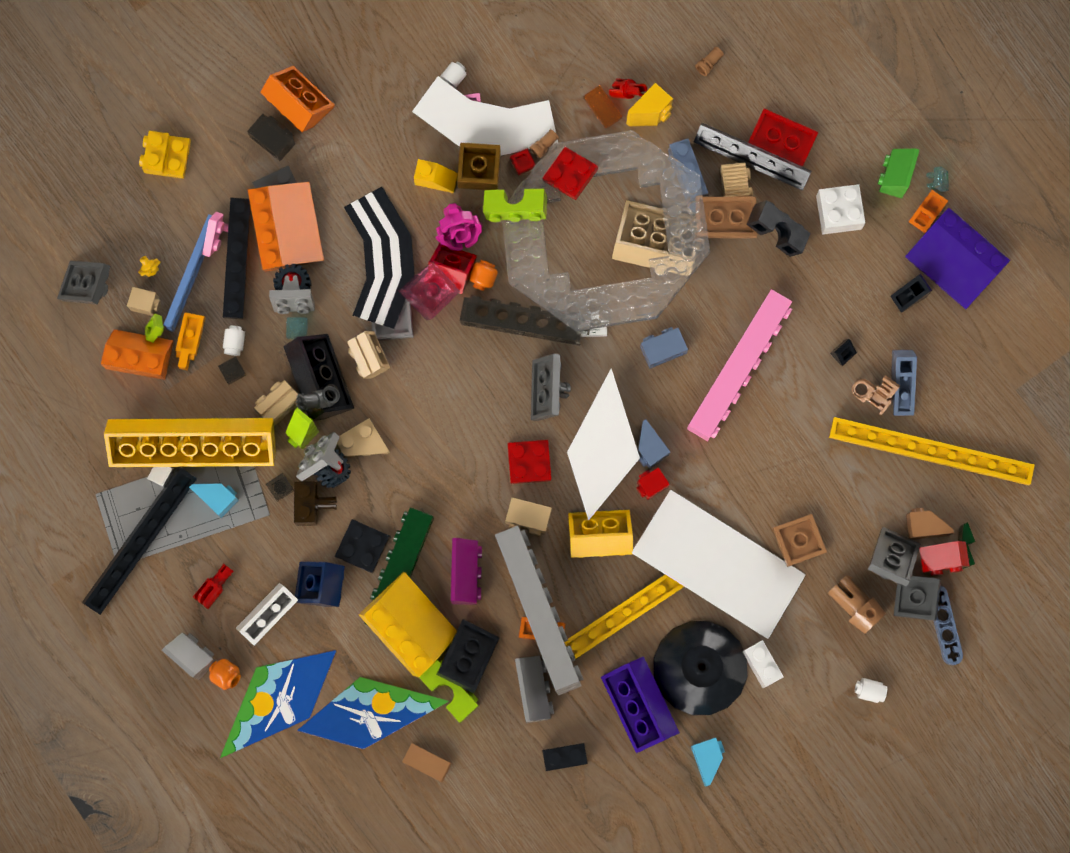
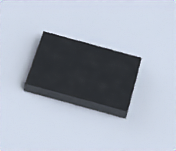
(468, 656)

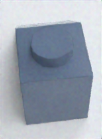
(651, 447)

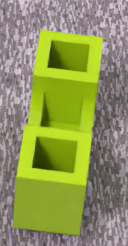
(531, 207)
(462, 703)

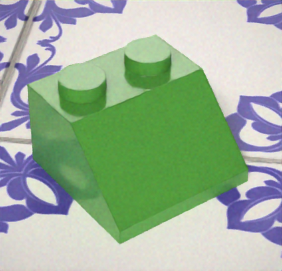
(898, 171)

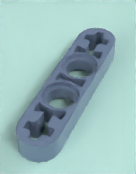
(950, 625)

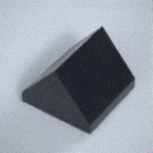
(844, 352)

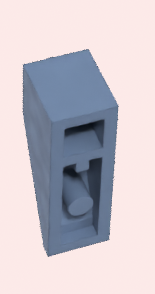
(904, 373)

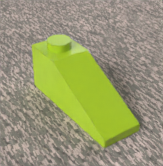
(301, 429)

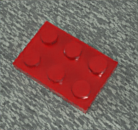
(783, 137)

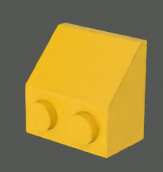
(650, 108)

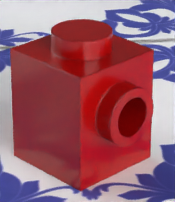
(651, 483)

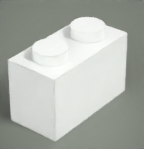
(762, 664)

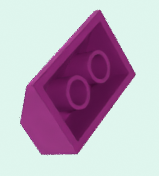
(465, 571)

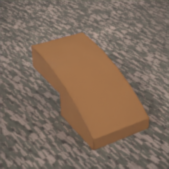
(426, 762)

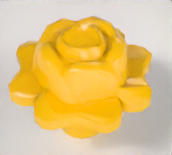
(148, 267)

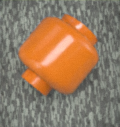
(483, 275)
(224, 674)

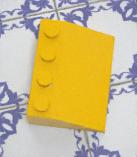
(409, 625)

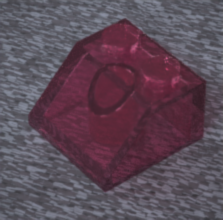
(429, 291)

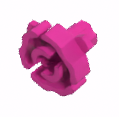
(458, 225)

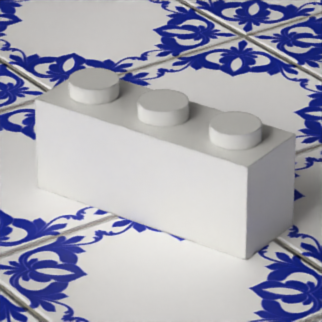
(266, 614)

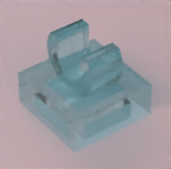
(940, 179)

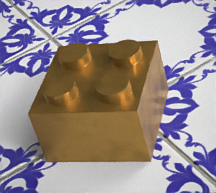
(478, 166)

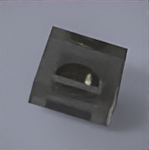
(232, 370)
(280, 487)

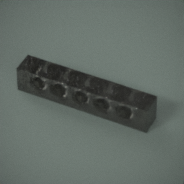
(470, 317)

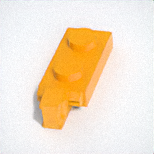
(189, 339)

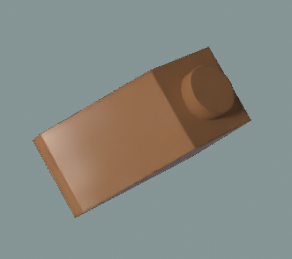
(926, 525)

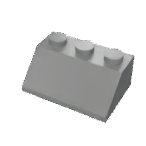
(534, 689)

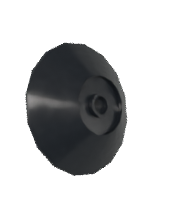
(678, 671)

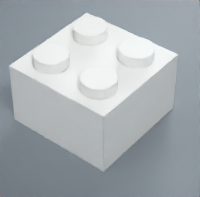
(840, 209)

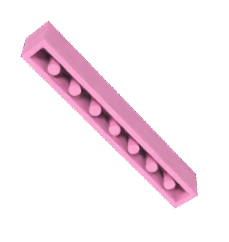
(739, 365)

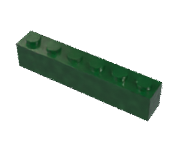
(406, 550)

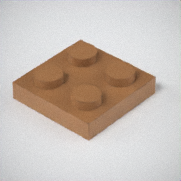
(799, 540)

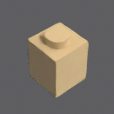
(143, 301)

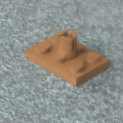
(728, 216)

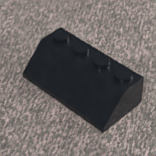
(315, 368)

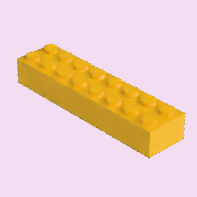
(190, 442)

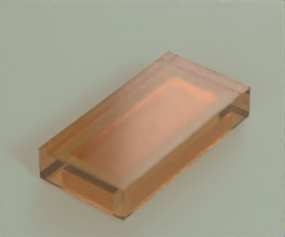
(602, 107)

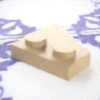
(362, 441)

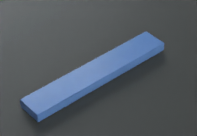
(187, 281)

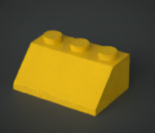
(602, 535)

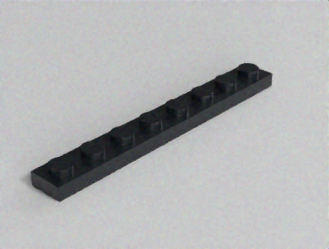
(139, 540)

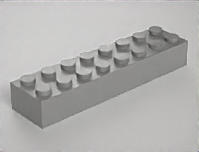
(537, 608)

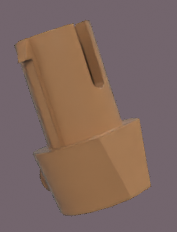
(862, 609)

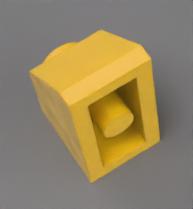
(435, 176)

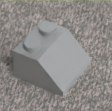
(189, 655)

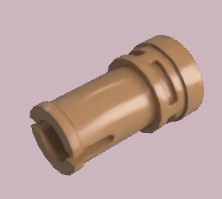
(707, 63)
(541, 146)

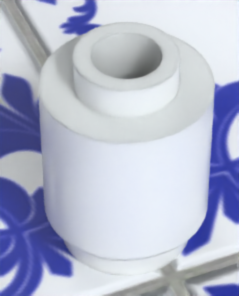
(454, 74)
(233, 340)
(871, 690)

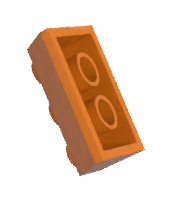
(296, 98)
(135, 355)

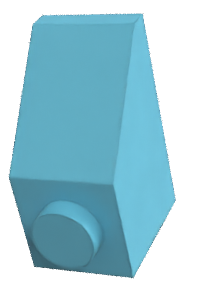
(216, 496)
(708, 758)

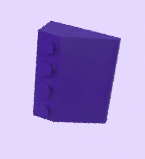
(957, 258)

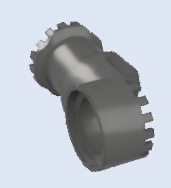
(317, 399)

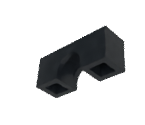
(791, 235)

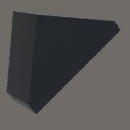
(911, 293)

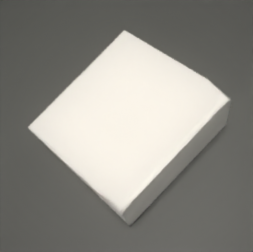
(161, 475)

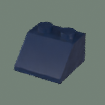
(319, 584)

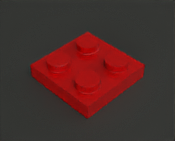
(570, 173)
(529, 462)

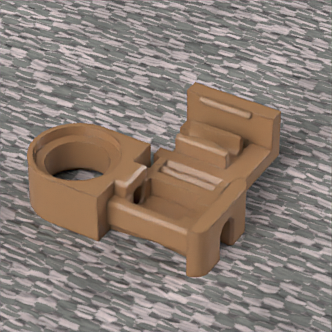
(877, 397)

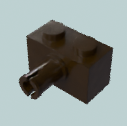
(308, 503)

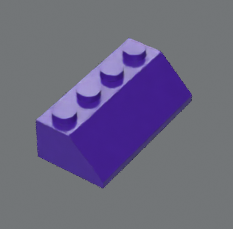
(640, 704)

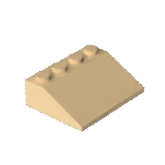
(641, 235)

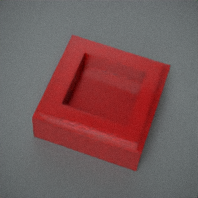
(522, 161)

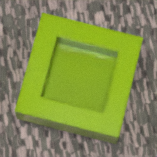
(154, 328)

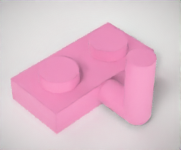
(214, 229)

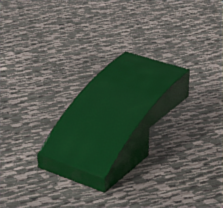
(965, 534)

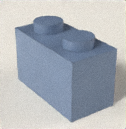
(663, 347)

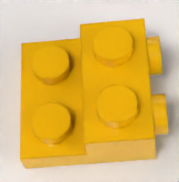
(165, 154)

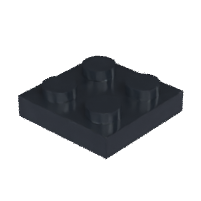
(362, 546)

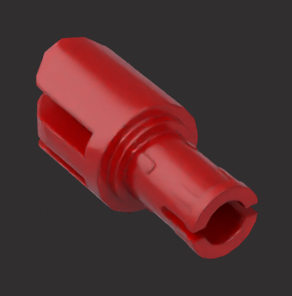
(627, 89)
(212, 587)

